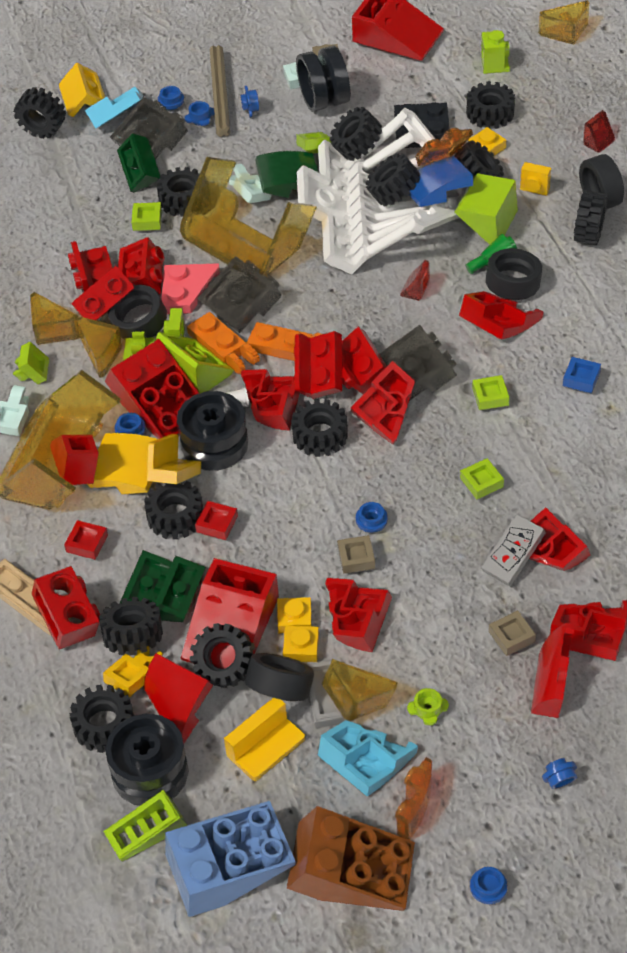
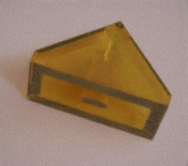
(564, 22)
(52, 322)
(101, 343)
(356, 690)

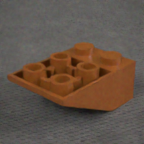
(350, 862)

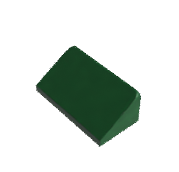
(138, 162)

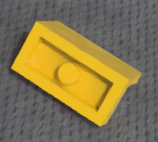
(79, 88)
(164, 463)
(263, 740)

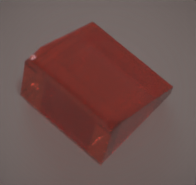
(598, 132)
(417, 282)

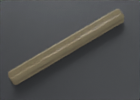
(219, 91)

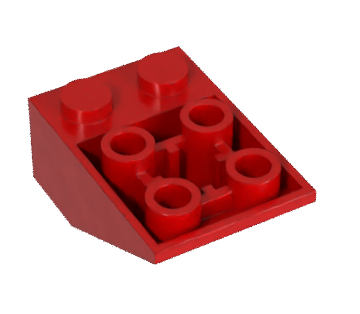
(395, 28)
(152, 387)
(234, 597)

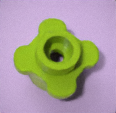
(428, 697)

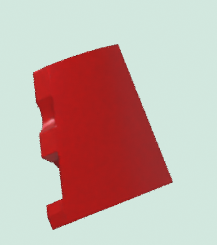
(497, 314)
(271, 398)
(385, 402)
(560, 545)
(357, 612)
(596, 629)
(552, 672)
(176, 693)

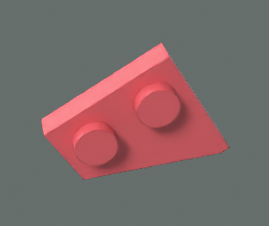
(185, 284)

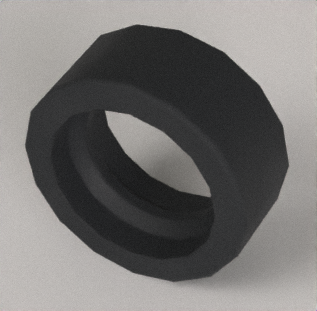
(602, 176)
(513, 287)
(150, 324)
(279, 677)

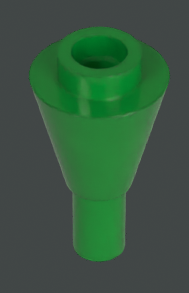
(499, 243)

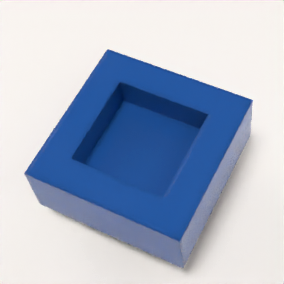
(581, 374)

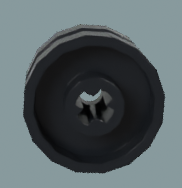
(323, 78)
(213, 430)
(146, 757)

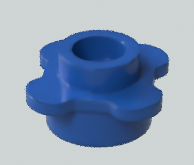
(250, 101)
(199, 113)

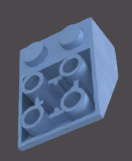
(226, 856)

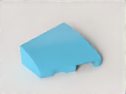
(108, 109)
(363, 755)

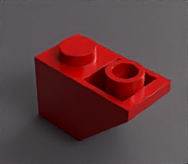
(75, 458)

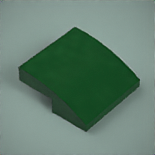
(279, 170)
(165, 583)

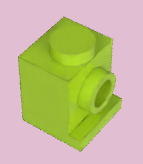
(494, 52)

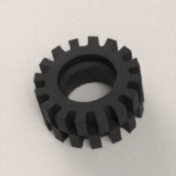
(484, 95)
(44, 103)
(355, 133)
(479, 160)
(392, 179)
(174, 182)
(590, 217)
(319, 440)
(170, 495)
(131, 626)
(202, 655)
(90, 705)

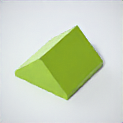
(489, 206)
(196, 361)

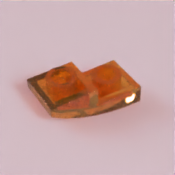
(447, 146)
(418, 792)

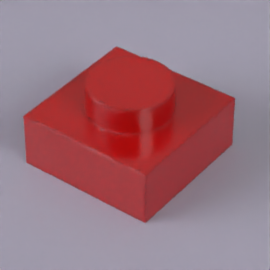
(216, 520)
(86, 539)

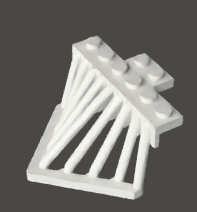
(351, 218)

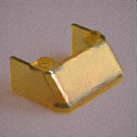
(213, 226)
(71, 410)

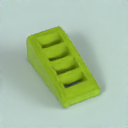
(149, 809)

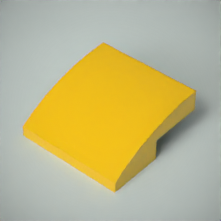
(123, 463)

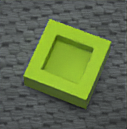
(311, 141)
(146, 216)
(175, 324)
(490, 392)
(482, 478)

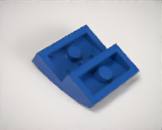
(438, 178)

